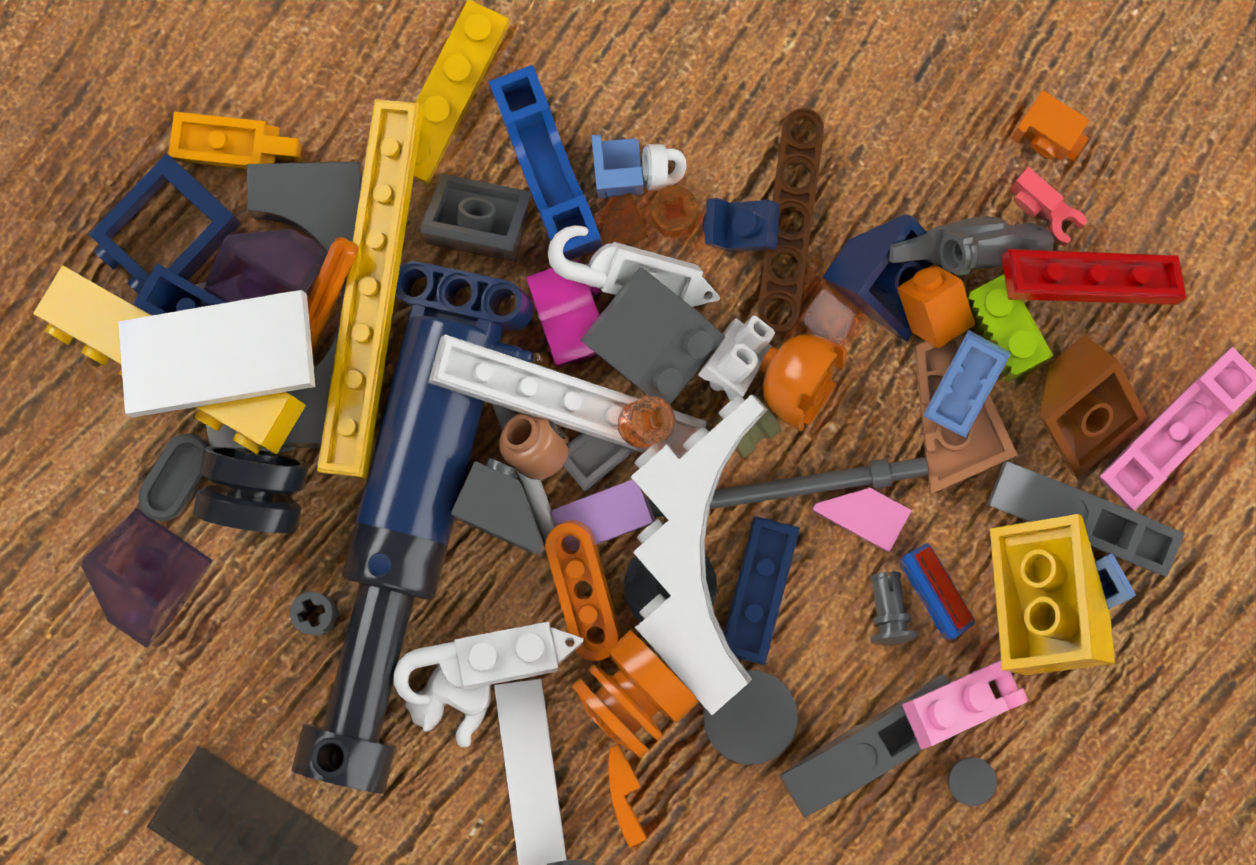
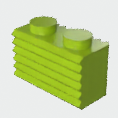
(1008, 326)

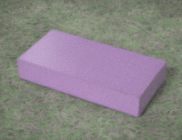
(608, 513)

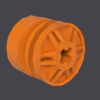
(634, 694)

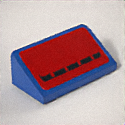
(937, 592)

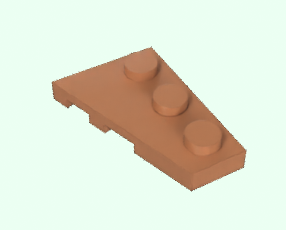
(948, 454)

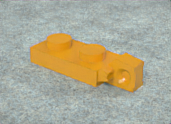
(229, 141)

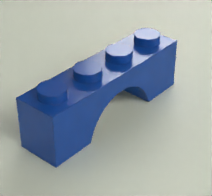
(544, 159)

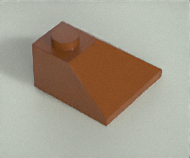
(1088, 405)

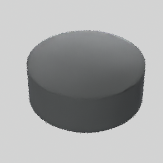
(971, 781)

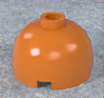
(800, 377)

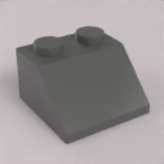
(652, 337)
(499, 506)

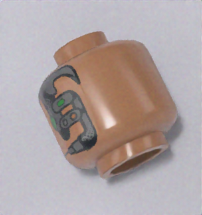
(534, 446)

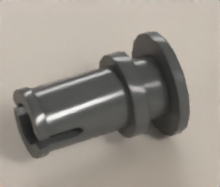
(890, 611)

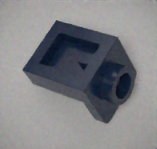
(741, 225)

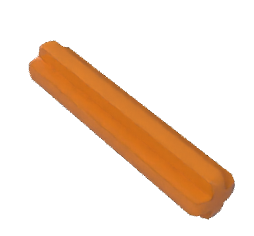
(329, 285)

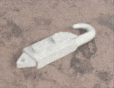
(616, 264)
(488, 658)

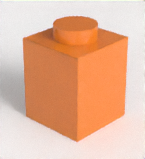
(936, 305)

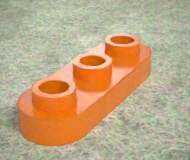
(579, 610)

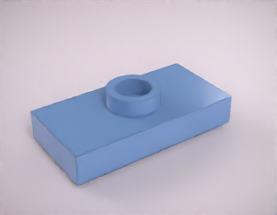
(967, 384)

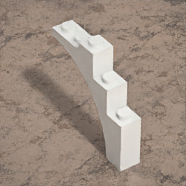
(682, 488)

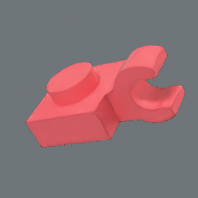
(1040, 198)

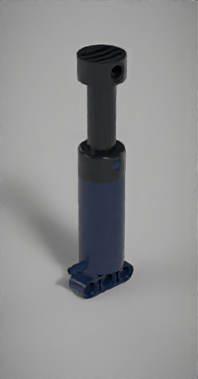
(405, 516)

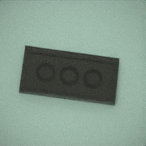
(236, 820)

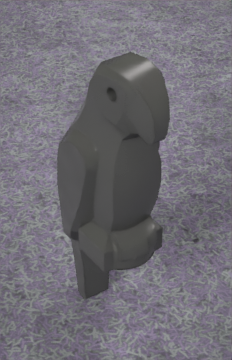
(972, 243)

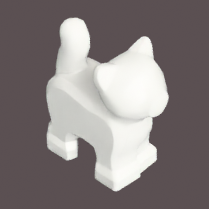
(471, 702)

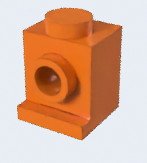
(1053, 128)

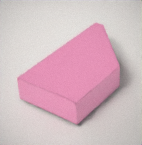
(867, 516)

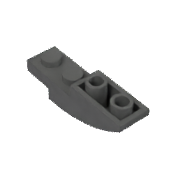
(1107, 524)
(855, 756)

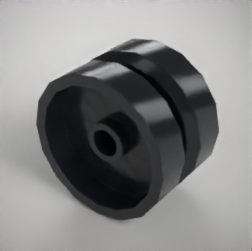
(250, 490)

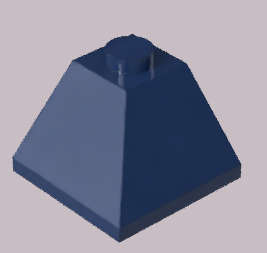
(869, 278)

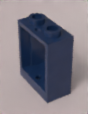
(200, 249)

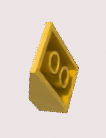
(1049, 597)

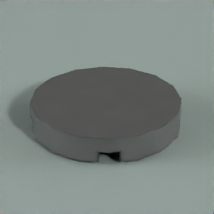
(754, 722)

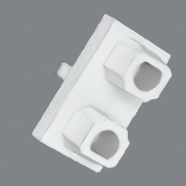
(738, 356)

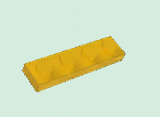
(455, 82)

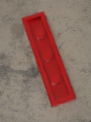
(1093, 277)

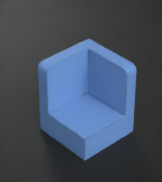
(617, 167)

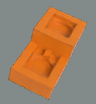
(622, 782)

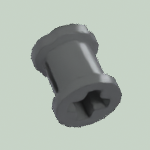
(301, 607)

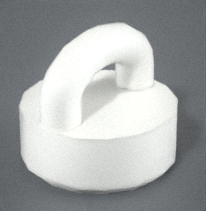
(655, 166)

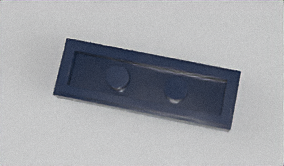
(760, 589)

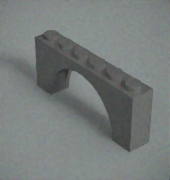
(324, 205)

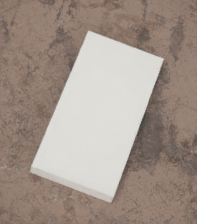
(216, 354)

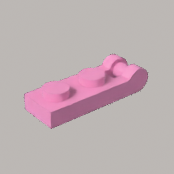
(962, 704)

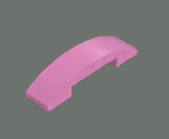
(1180, 429)

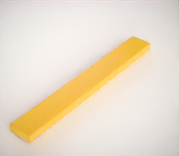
(370, 289)

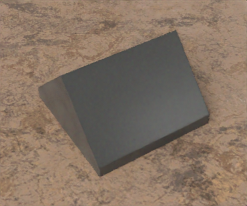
(476, 217)

